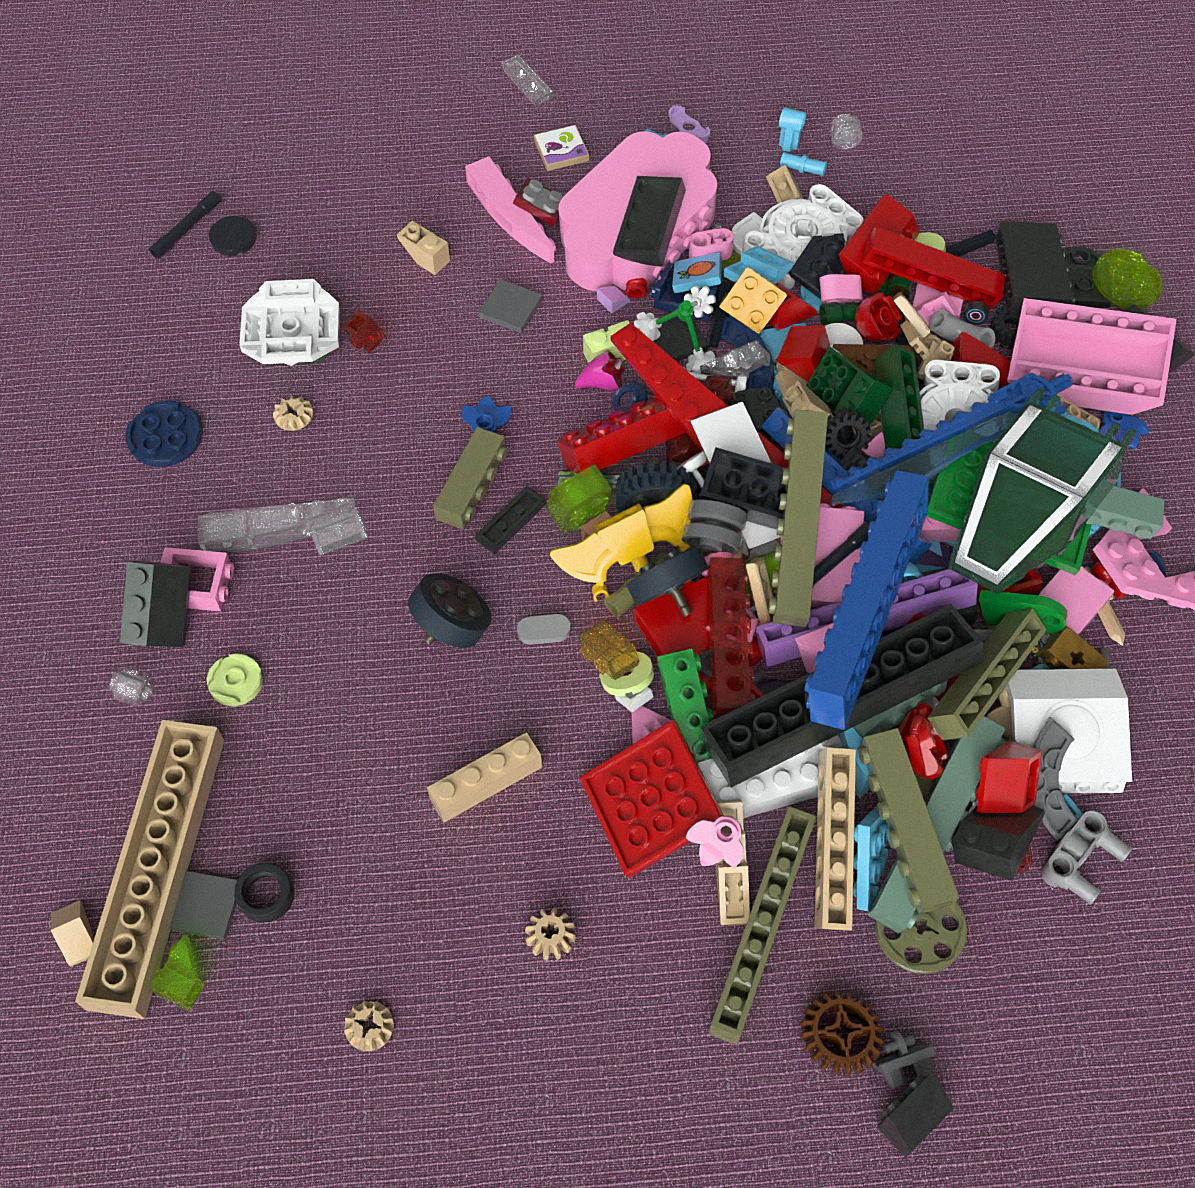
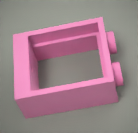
(224, 571)

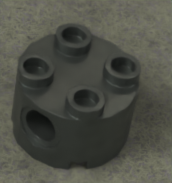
(759, 405)

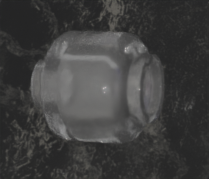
(131, 686)

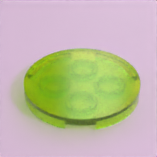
(1127, 279)

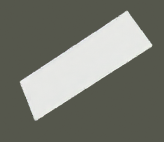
(735, 432)

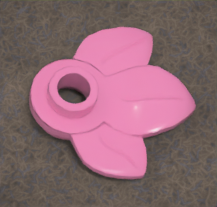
(715, 843)

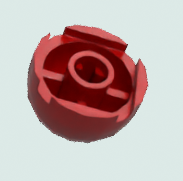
(878, 318)

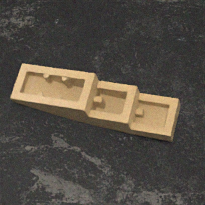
(733, 882)

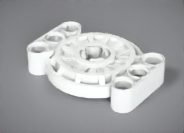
(798, 220)
(948, 395)

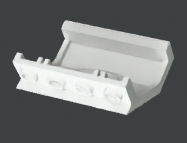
(1091, 709)

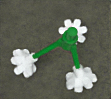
(698, 302)

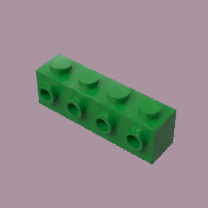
(686, 697)

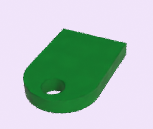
(1049, 611)

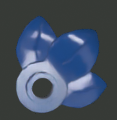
(486, 415)
(1126, 423)

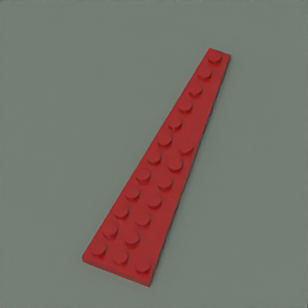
(681, 391)

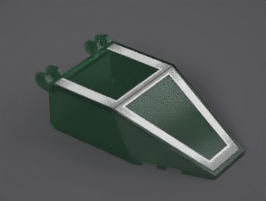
(1034, 493)

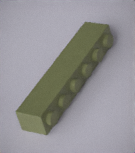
(980, 686)
(908, 822)

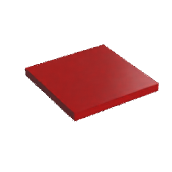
(650, 798)

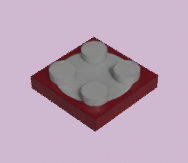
(539, 201)

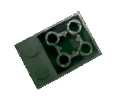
(848, 385)

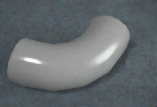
(950, 327)

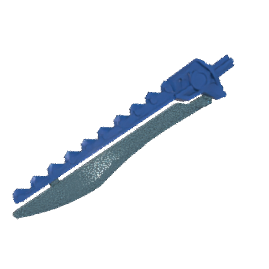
(1004, 402)

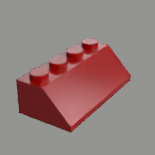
(886, 215)

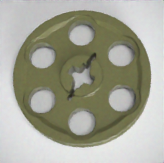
(925, 943)

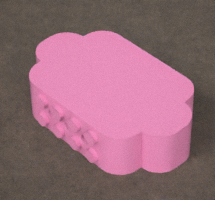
(597, 204)

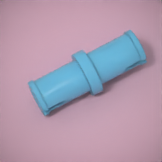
(803, 164)

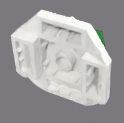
(290, 323)

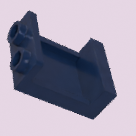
(667, 300)

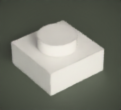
(634, 701)

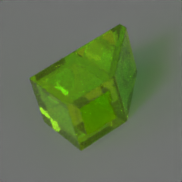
(181, 976)

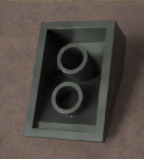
(996, 840)

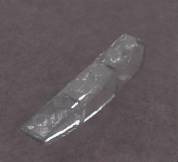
(266, 525)

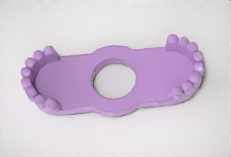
(679, 118)

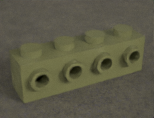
(470, 478)

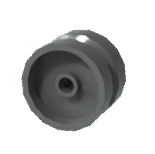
(714, 526)

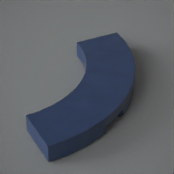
(739, 334)

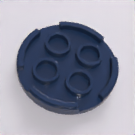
(164, 434)

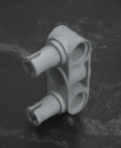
(1075, 849)

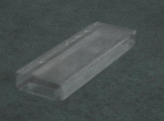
(527, 79)

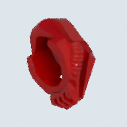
(923, 743)

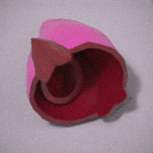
(602, 372)

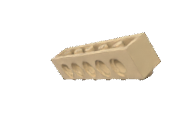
(835, 839)

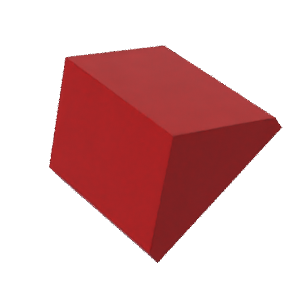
(804, 349)

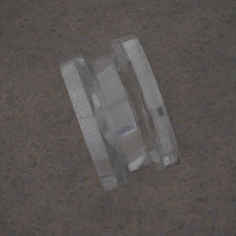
(845, 130)

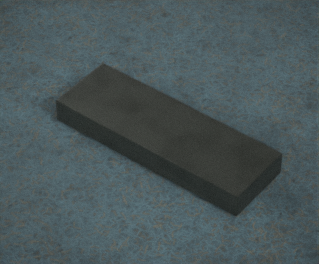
(510, 520)

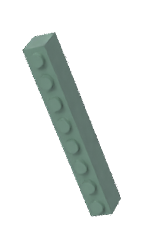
(947, 810)

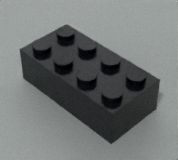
(746, 485)

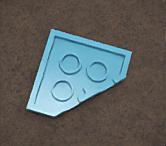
(870, 858)

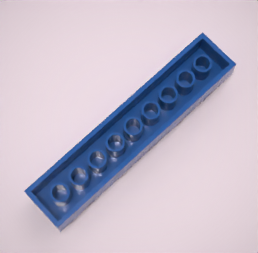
(867, 600)

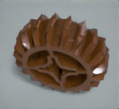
(855, 1031)

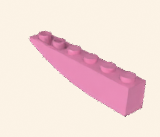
(497, 198)

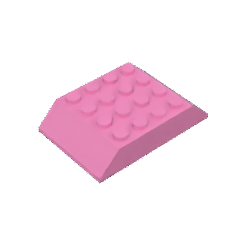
(1112, 355)

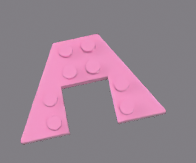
(1136, 571)

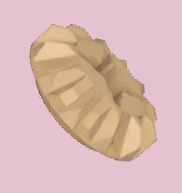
(289, 421)
(375, 1037)

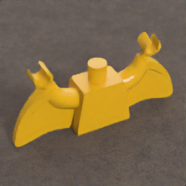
(626, 539)

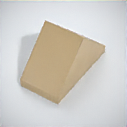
(72, 932)

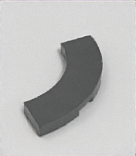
(1054, 743)

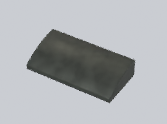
(650, 220)

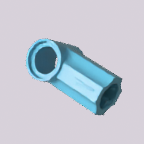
(791, 125)

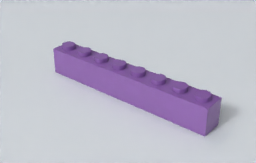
(914, 597)

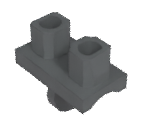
(891, 1065)

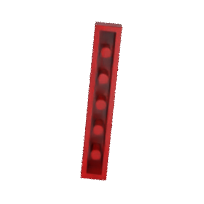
(933, 268)

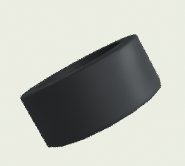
(257, 872)

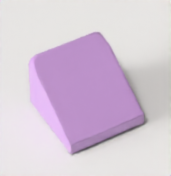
(611, 298)

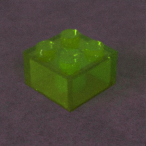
(579, 499)

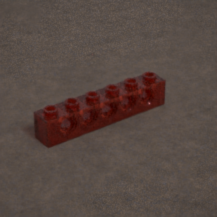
(729, 573)

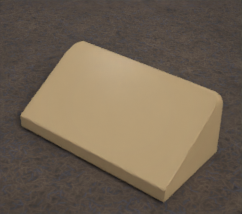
(783, 185)

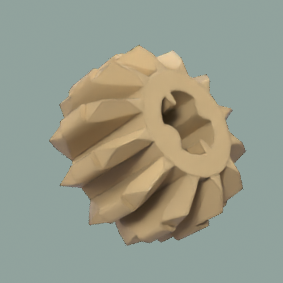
(559, 940)

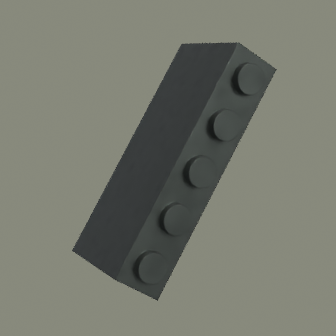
(1033, 264)

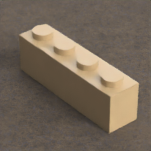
(485, 777)

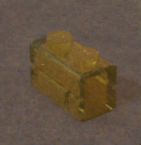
(608, 650)

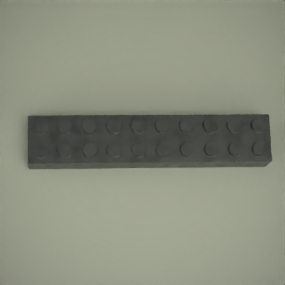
(901, 668)

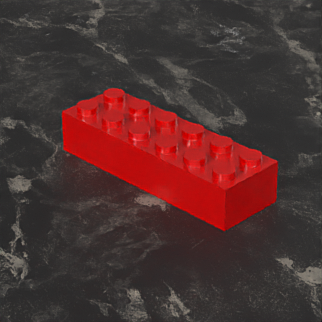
(619, 436)

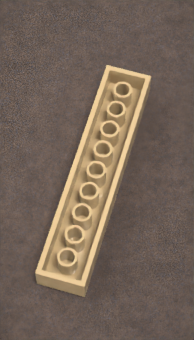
(151, 871)

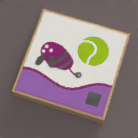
(561, 147)

